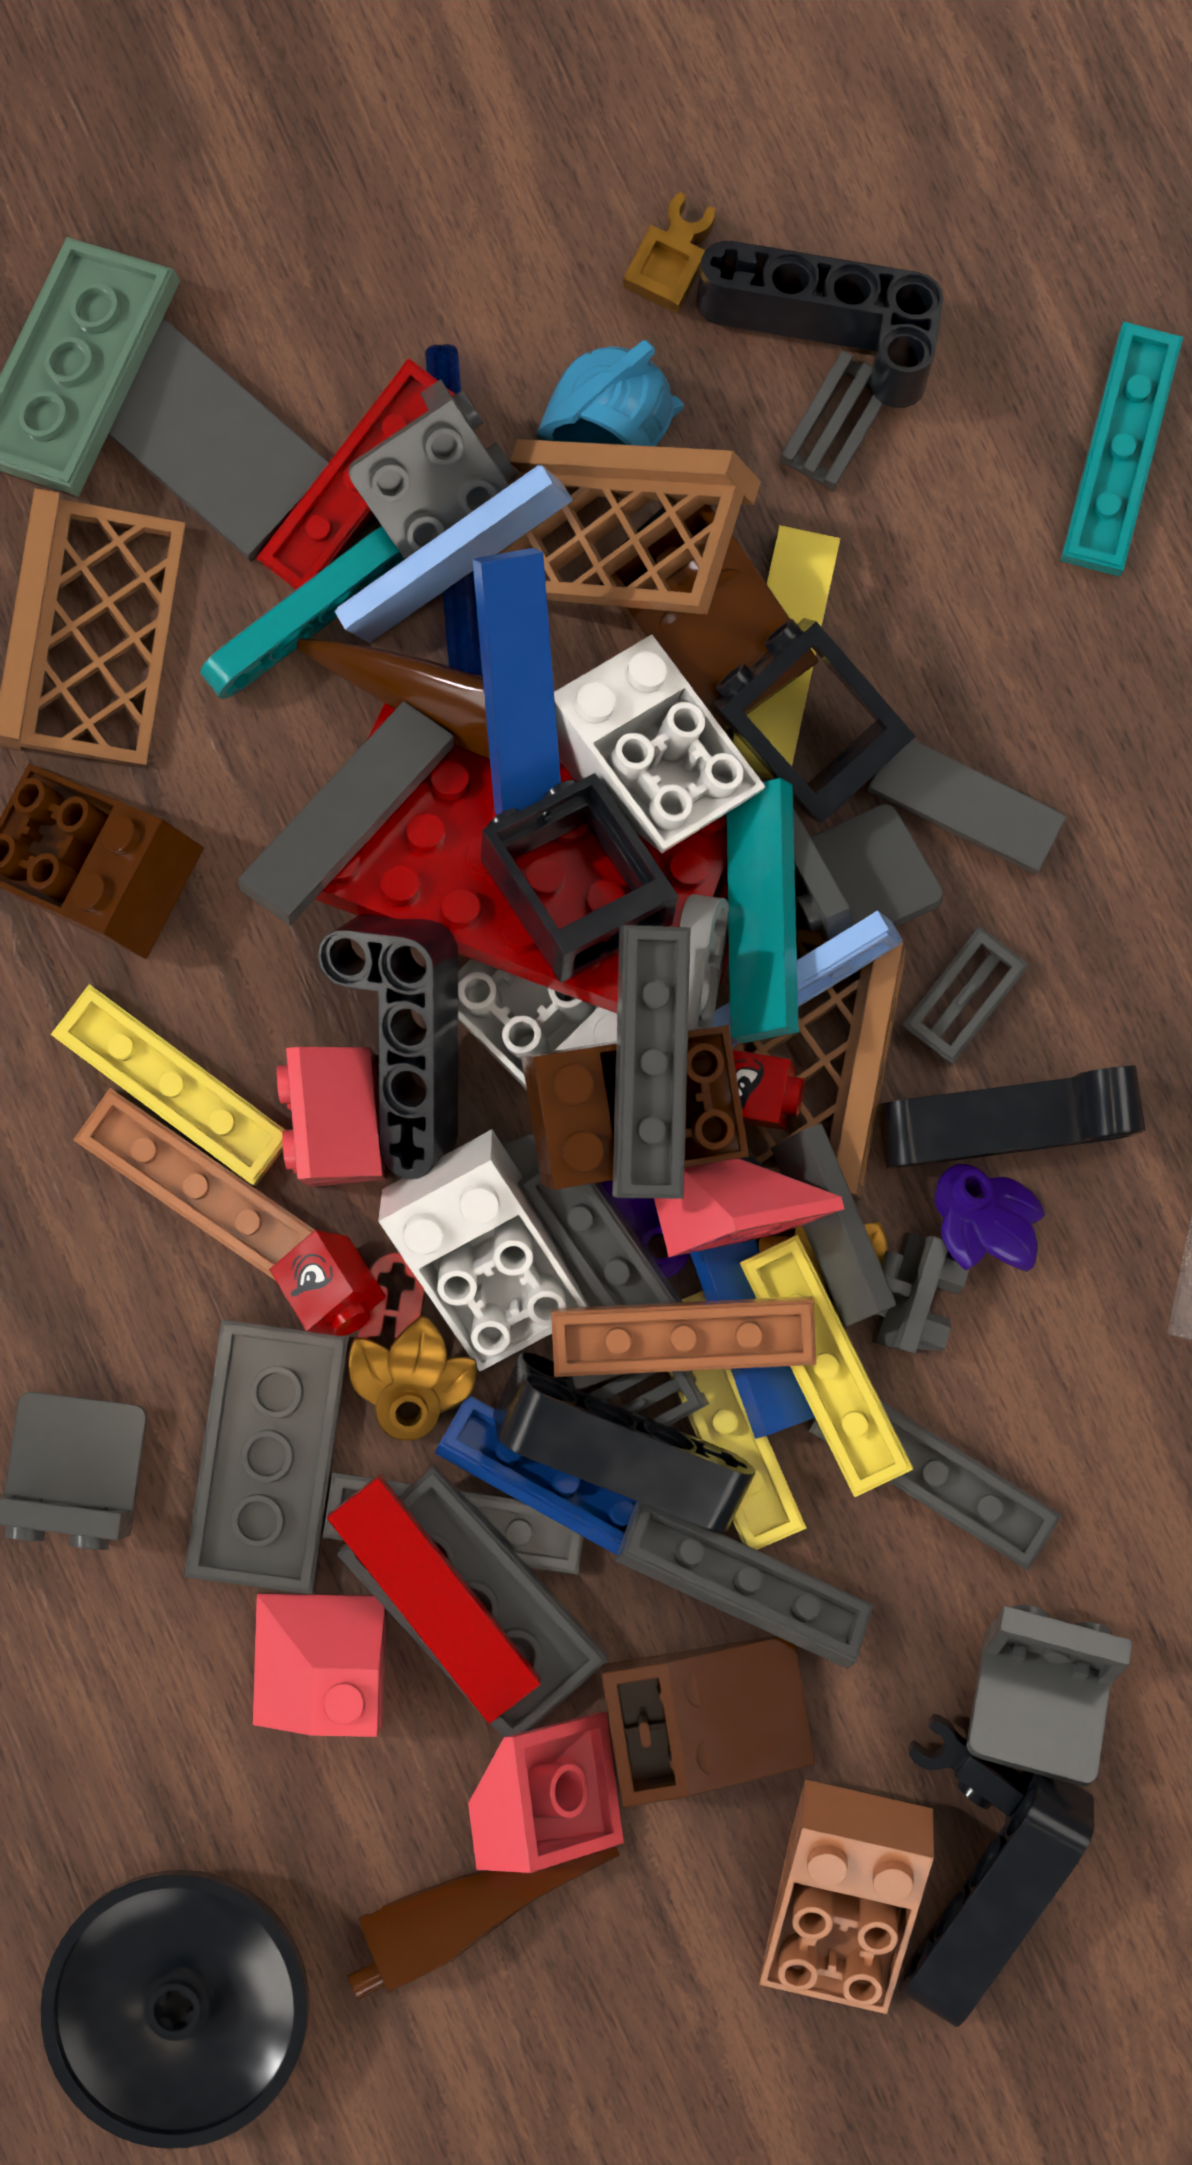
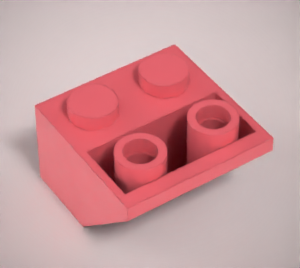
(333, 1115)

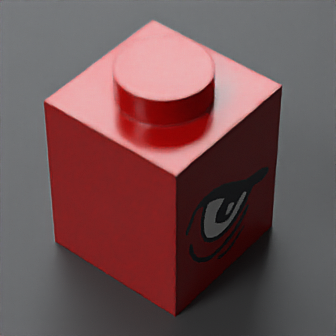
(767, 1089)
(328, 1284)

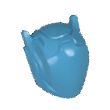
(611, 399)

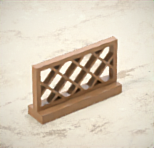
(638, 477)
(34, 622)
(863, 1062)

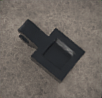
(979, 1779)

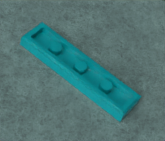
(1121, 449)
(762, 915)

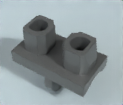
(913, 1278)

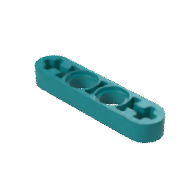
(299, 615)

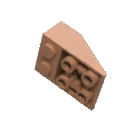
(848, 1896)

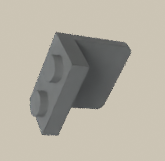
(431, 471)
(861, 870)
(73, 1469)
(1044, 1693)

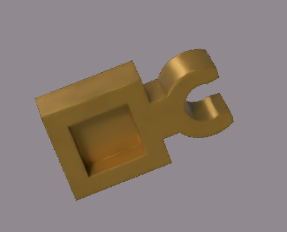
(669, 260)

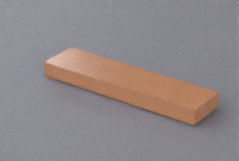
(191, 1182)
(683, 1336)

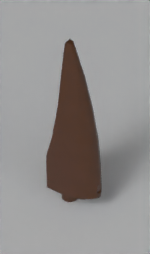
(434, 689)
(450, 1917)

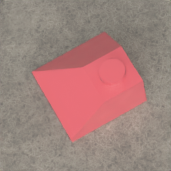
(738, 1204)
(320, 1664)
(547, 1798)

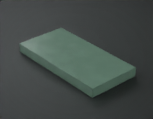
(78, 361)

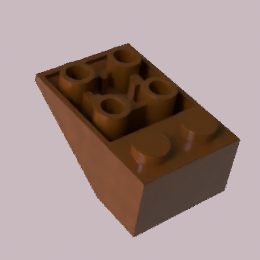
(732, 631)
(93, 860)
(575, 1108)
(706, 1718)

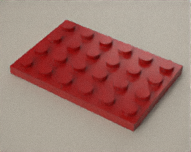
(431, 869)

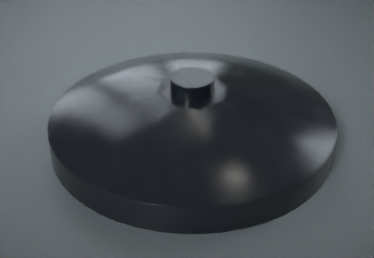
(175, 2009)

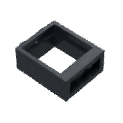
(854, 764)
(596, 934)

